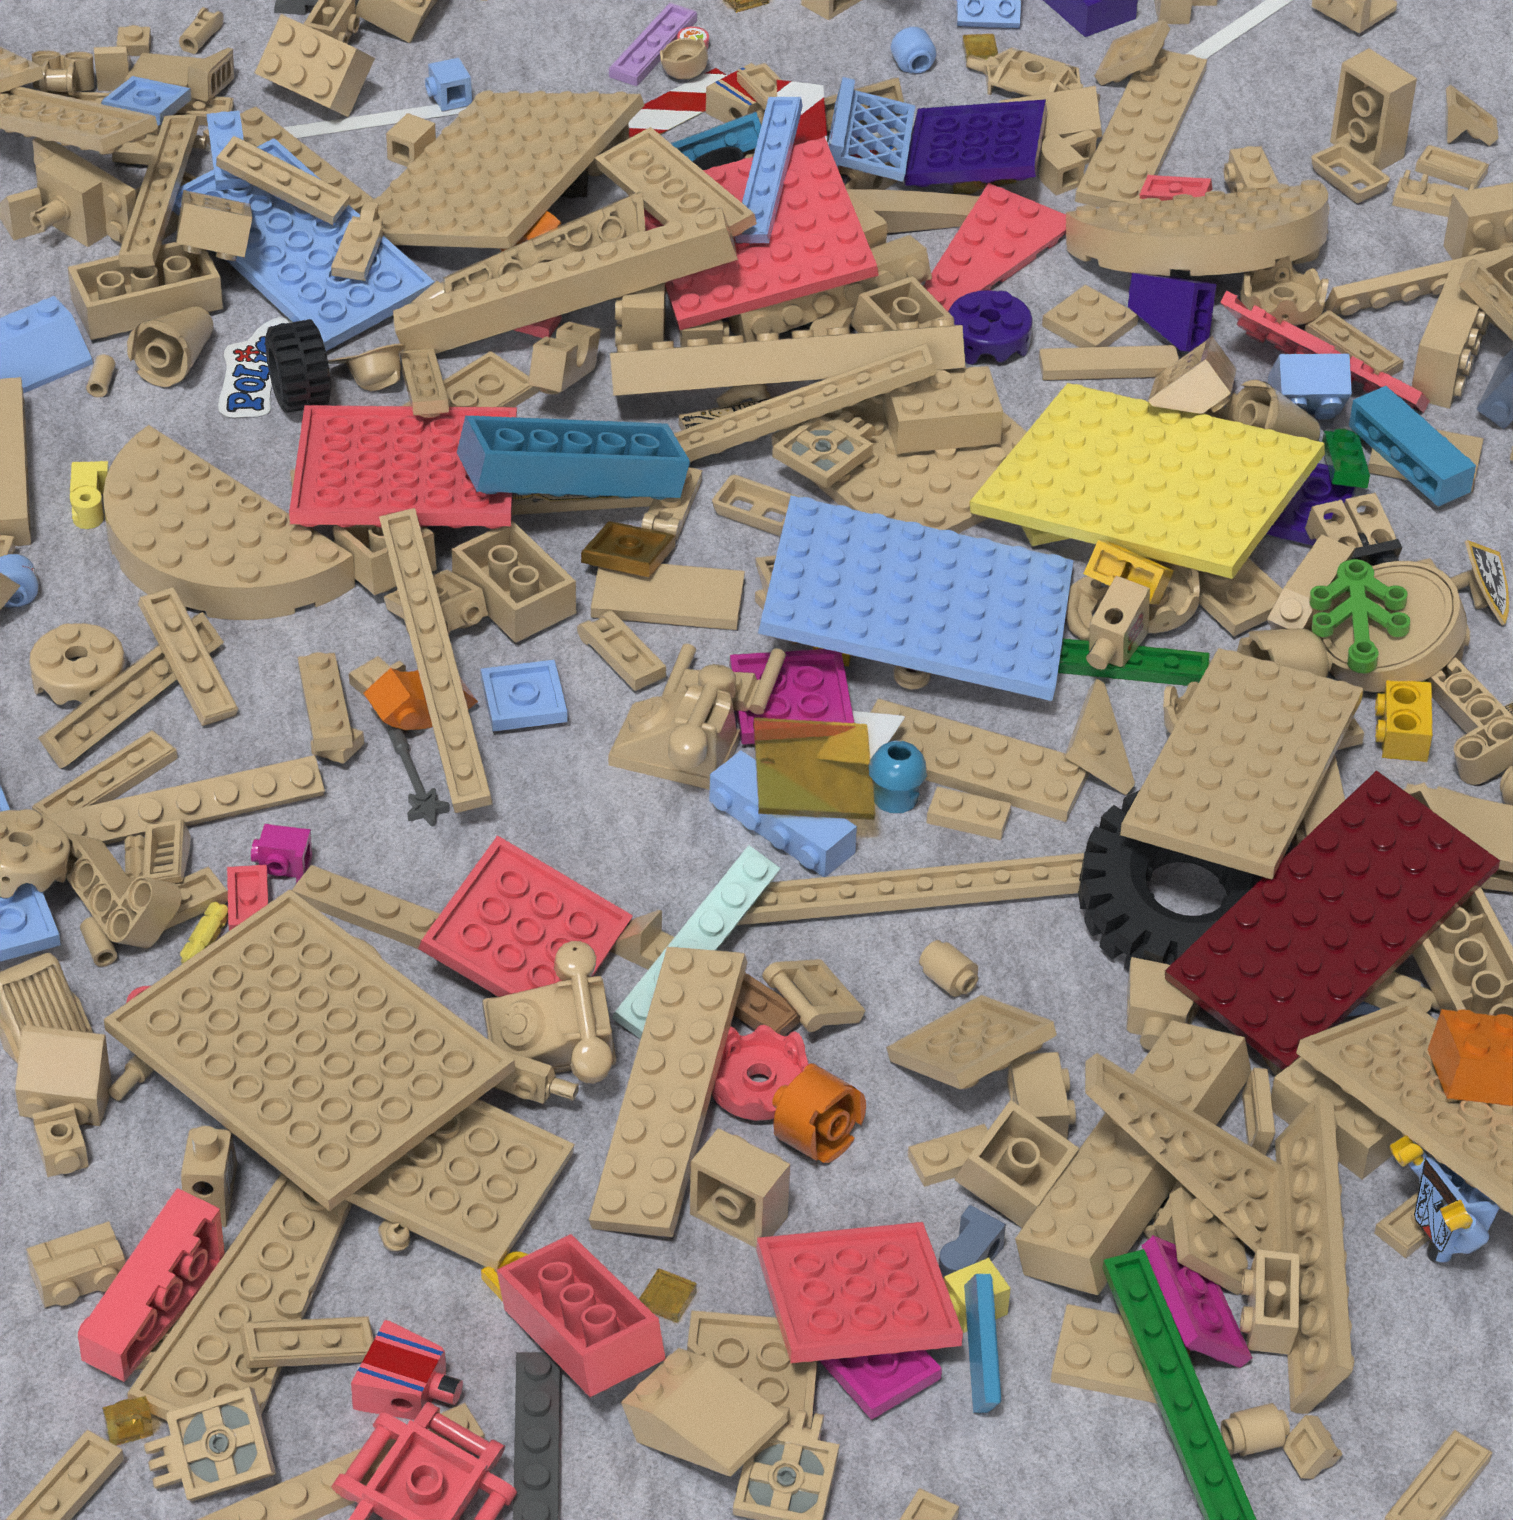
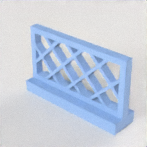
(846, 128)

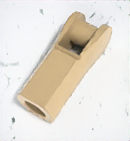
(200, 30)

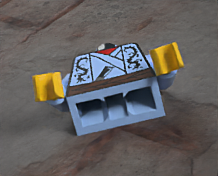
(1446, 1207)

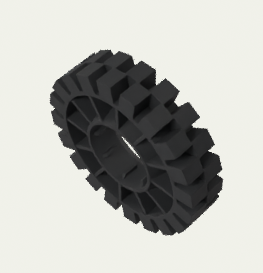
(1124, 909)

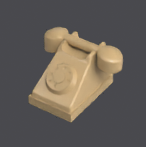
(682, 732)
(558, 1022)

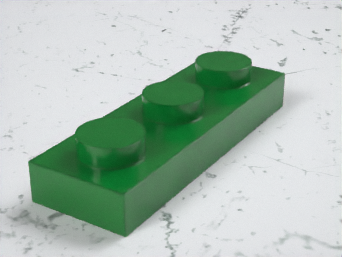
(1345, 458)

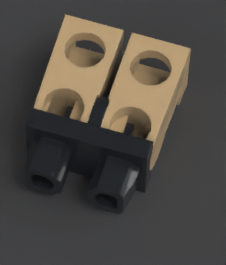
(1364, 531)

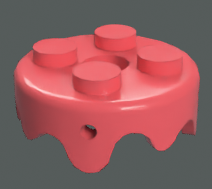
(757, 1053)

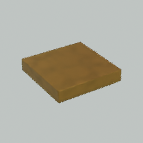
(628, 548)

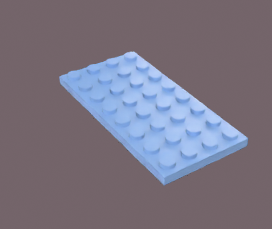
(293, 256)

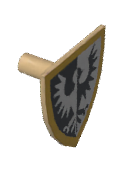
(1486, 580)

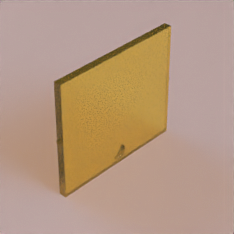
(813, 769)

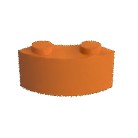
(401, 700)

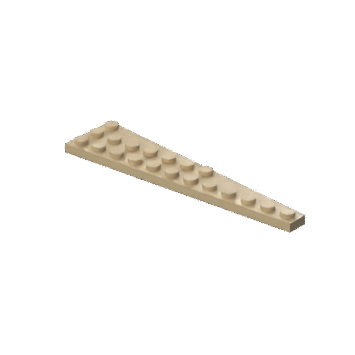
(261, 1277)

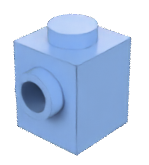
(449, 84)

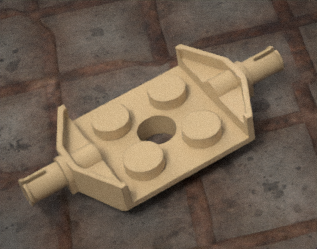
(1015, 73)

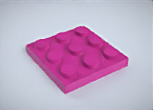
(807, 688)

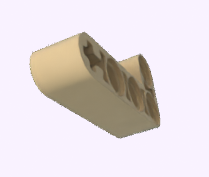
(1488, 724)
(124, 909)

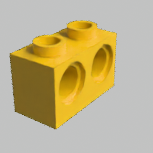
(1113, 560)
(1405, 720)

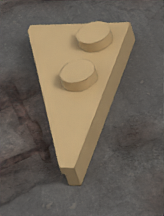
(1098, 743)

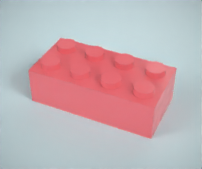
(581, 1315)

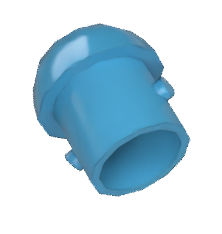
(897, 774)

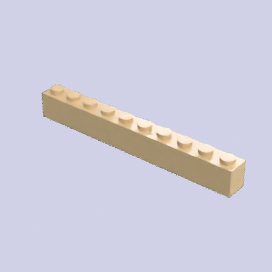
(567, 283)

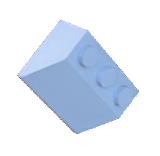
(41, 344)

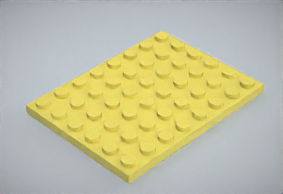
(1149, 479)

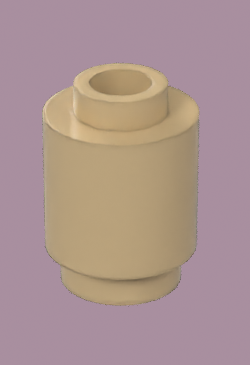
(949, 968)
(1255, 1430)

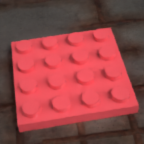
(514, 919)
(858, 1292)

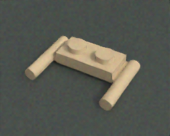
(750, 692)

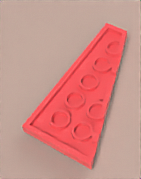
(994, 243)
(1291, 340)

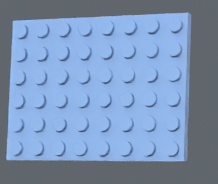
(918, 597)

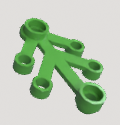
(1356, 577)

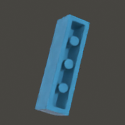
(1412, 446)

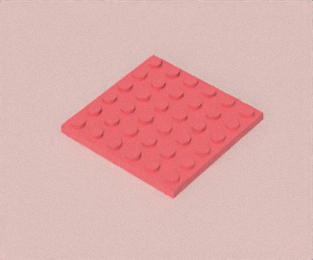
(810, 249)
(387, 461)

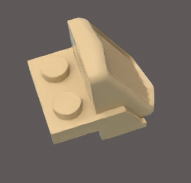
(37, 996)

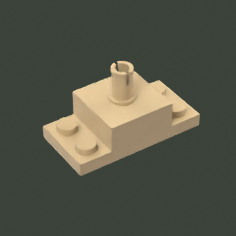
(79, 196)

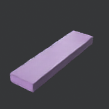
(644, 52)

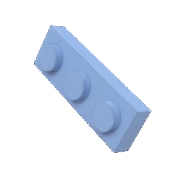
(221, 129)

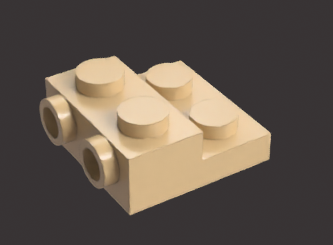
(459, 599)

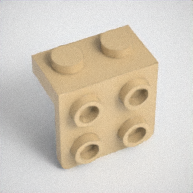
(1356, 14)

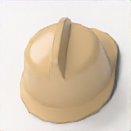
(376, 367)

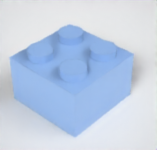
(1313, 382)

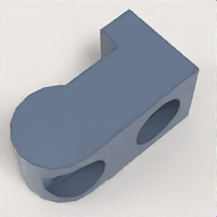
(978, 1239)

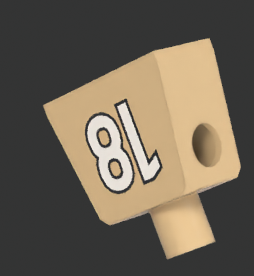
(210, 1159)

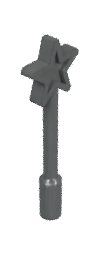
(422, 804)

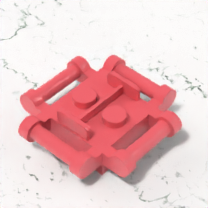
(423, 1472)

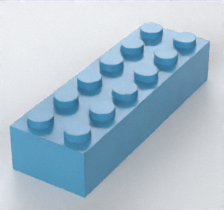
(572, 457)

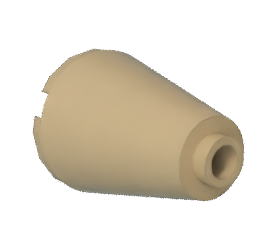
(169, 345)
(1267, 408)

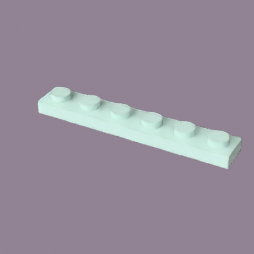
(705, 928)

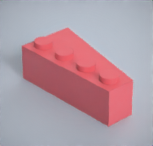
(153, 1286)

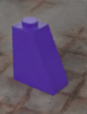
(1174, 307)

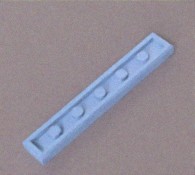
(770, 166)

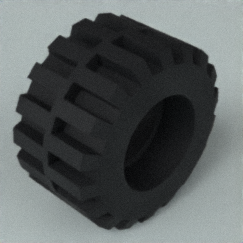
(298, 365)

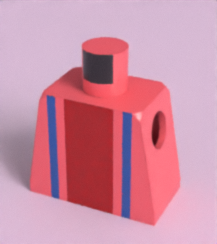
(402, 1375)

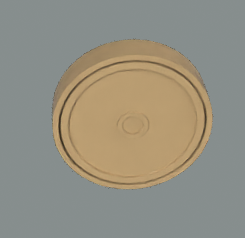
(1434, 634)

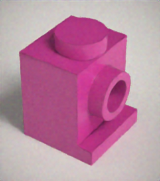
(283, 850)

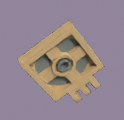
(826, 447)
(213, 1446)
(788, 1474)

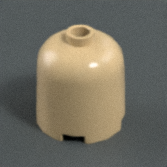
(1289, 648)

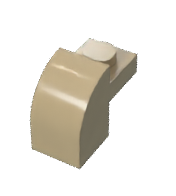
(1065, 159)

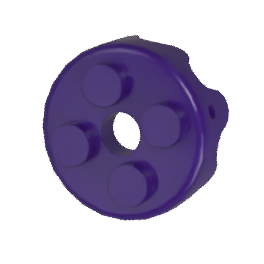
(1000, 338)

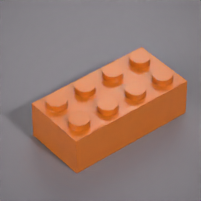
(1474, 1056)

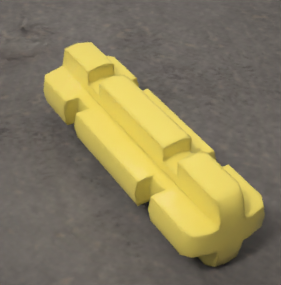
(206, 930)

